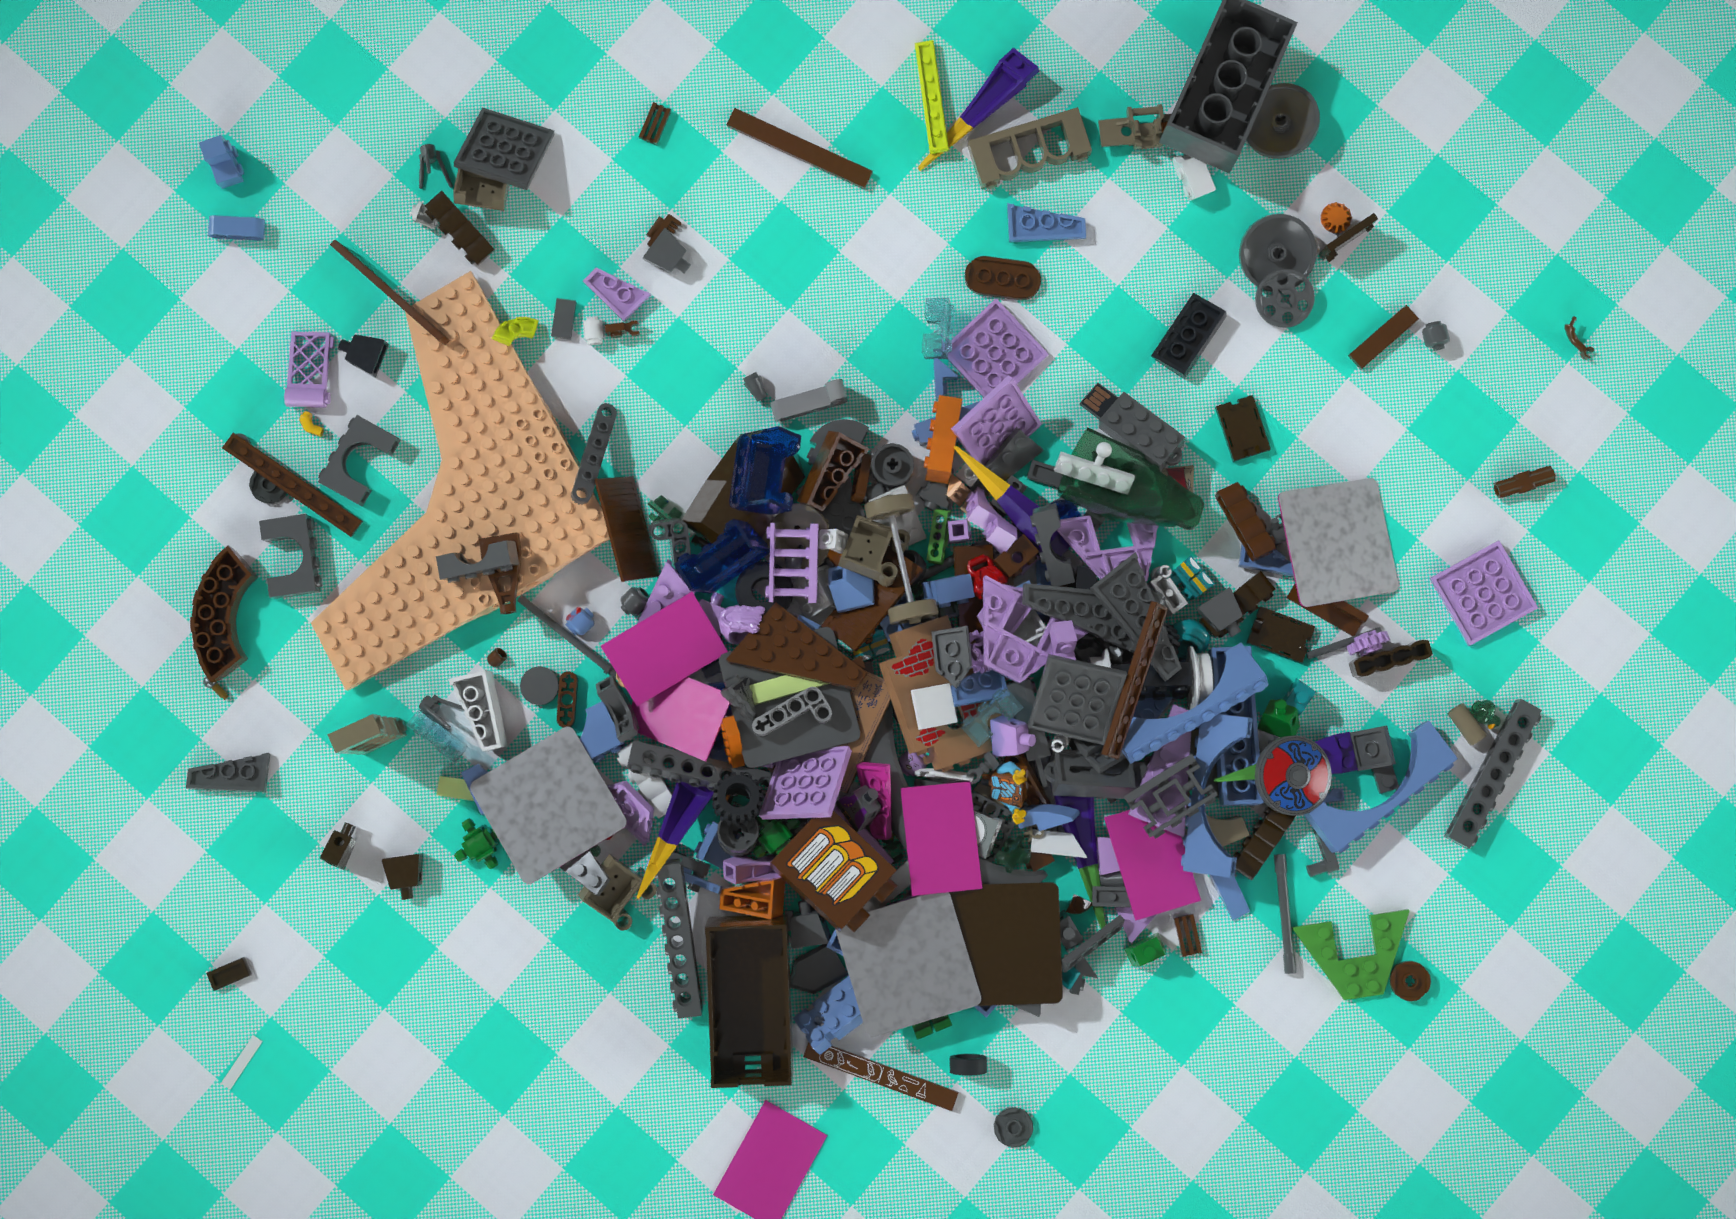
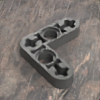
(1006, 827)

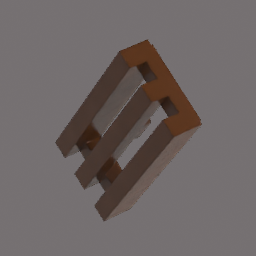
(660, 108)
(1195, 934)

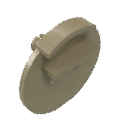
(802, 516)

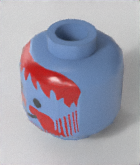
(580, 621)

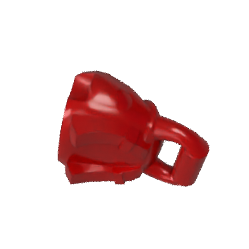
(990, 571)

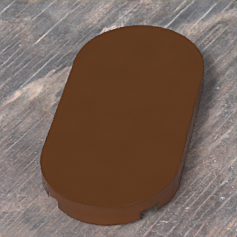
(1002, 278)

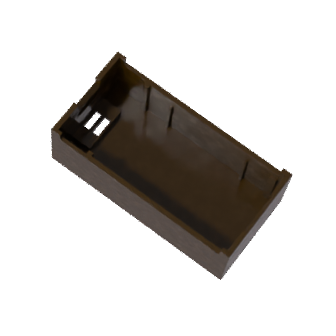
(749, 1000)

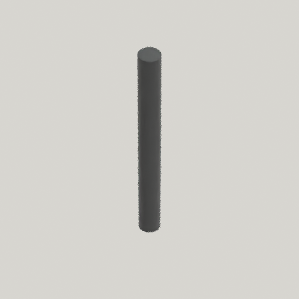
(1335, 646)

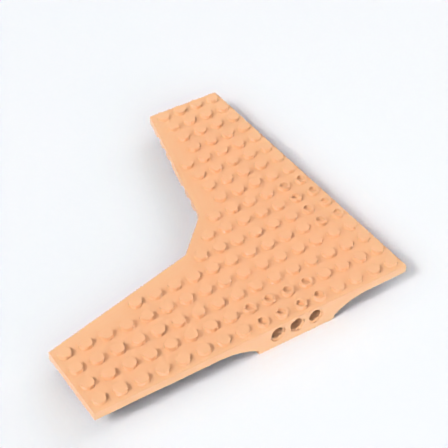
(498, 475)

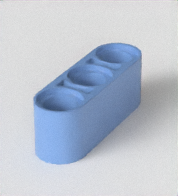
(236, 228)

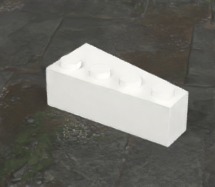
(481, 708)

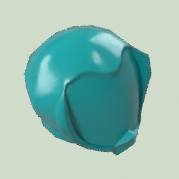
(1191, 634)

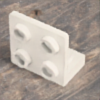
(824, 595)

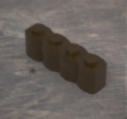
(459, 227)
(1247, 597)
(1392, 658)
(1261, 842)

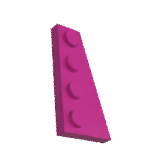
(878, 777)

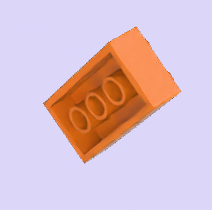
(732, 741)

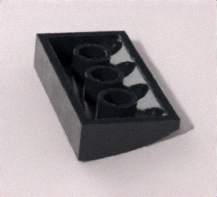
(1189, 335)

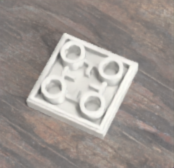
(934, 706)

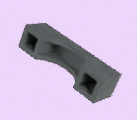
(498, 556)
(1059, 568)

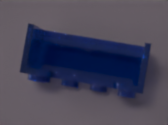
(760, 471)
(724, 559)

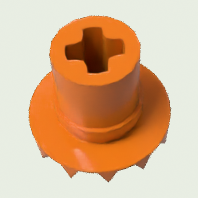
(1336, 217)

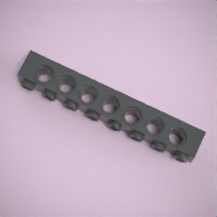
(679, 760)
(1483, 778)
(683, 1006)

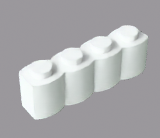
(652, 789)

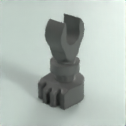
(990, 763)

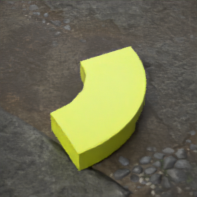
(514, 329)

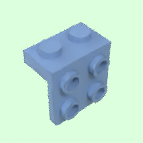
(710, 848)

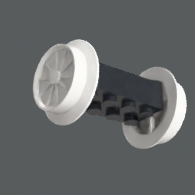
(1191, 681)

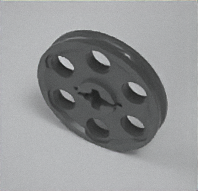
(1293, 299)

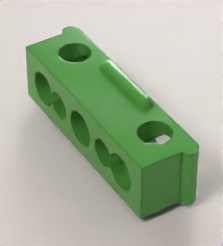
(943, 542)

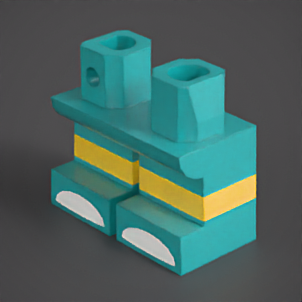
(1197, 585)
(879, 646)

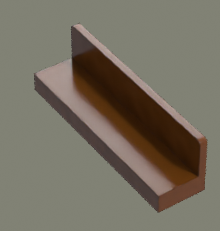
(1337, 613)

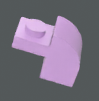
(958, 531)

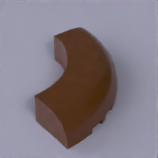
(216, 614)

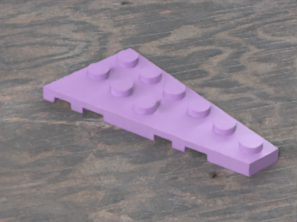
(1160, 761)

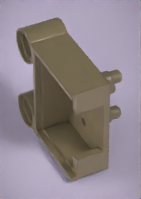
(479, 191)
(867, 548)
(617, 892)

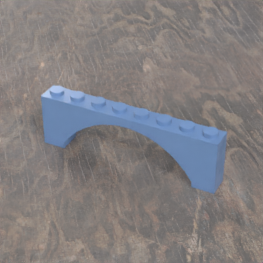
(1238, 682)
(597, 738)
(1427, 759)
(1202, 849)

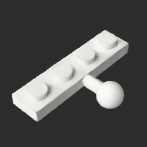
(1094, 471)

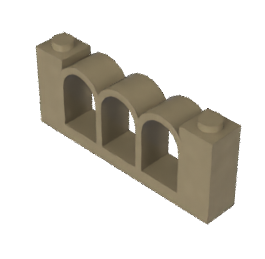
(1073, 131)
(367, 734)

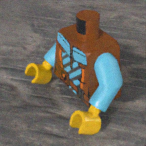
(1009, 787)

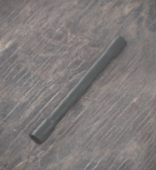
(1281, 871)

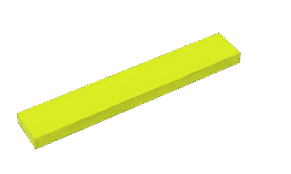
(931, 97)

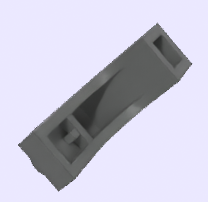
(850, 428)
(619, 708)

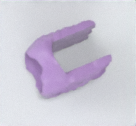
(739, 621)

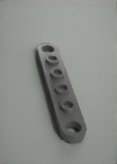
(593, 453)

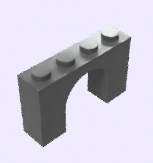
(359, 433)
(305, 578)

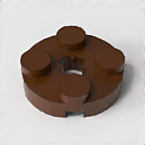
(1417, 972)

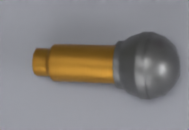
(216, 688)

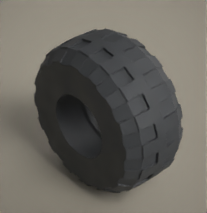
(755, 573)

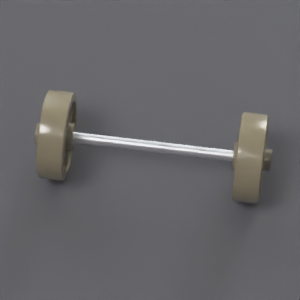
(891, 507)

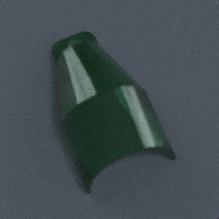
(1151, 499)

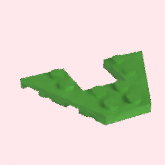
(1357, 975)

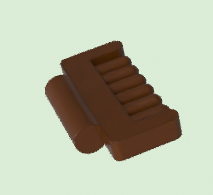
(659, 225)

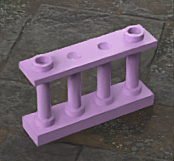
(809, 572)

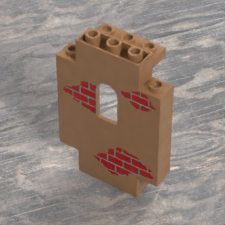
(915, 670)

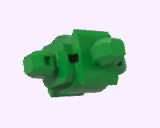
(775, 835)
(478, 844)

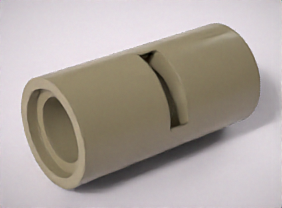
(1467, 724)

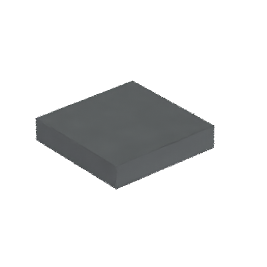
(1372, 748)

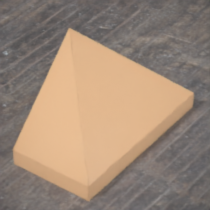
(957, 490)

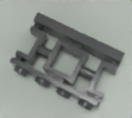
(1162, 783)

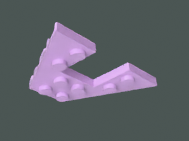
(1082, 538)
(1003, 650)

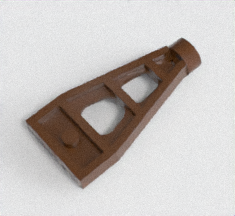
(511, 595)

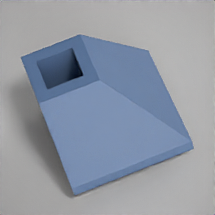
(850, 589)

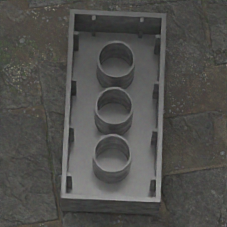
(1228, 83)

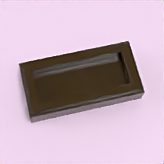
(229, 973)

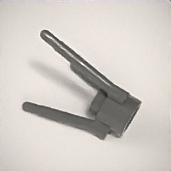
(428, 156)
(431, 707)

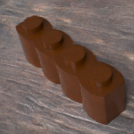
(1245, 522)

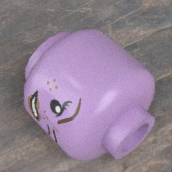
(911, 762)

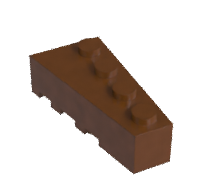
(831, 469)

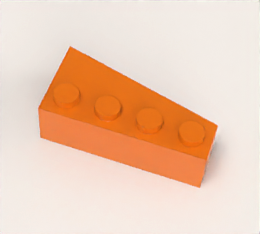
(943, 439)

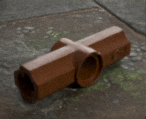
(1524, 482)

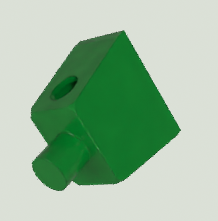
(1280, 719)
(1145, 950)

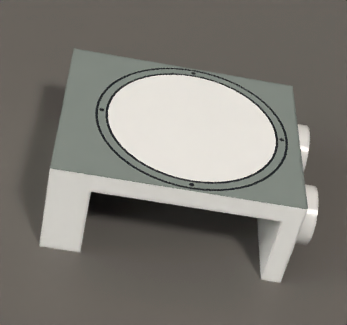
(986, 833)

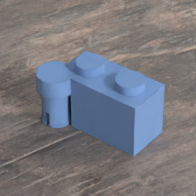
(949, 589)

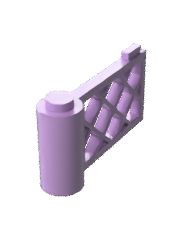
(308, 394)

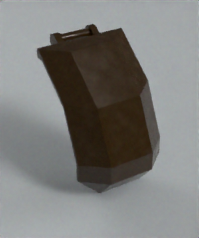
(711, 506)

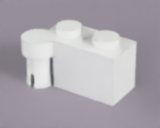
(1194, 176)
(1159, 582)

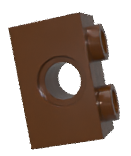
(1021, 546)

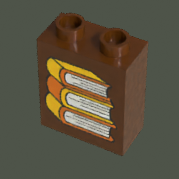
(835, 871)

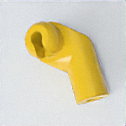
(308, 426)

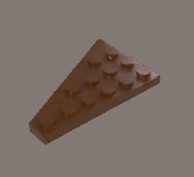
(795, 650)

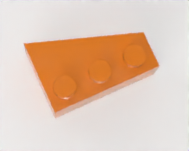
(755, 898)

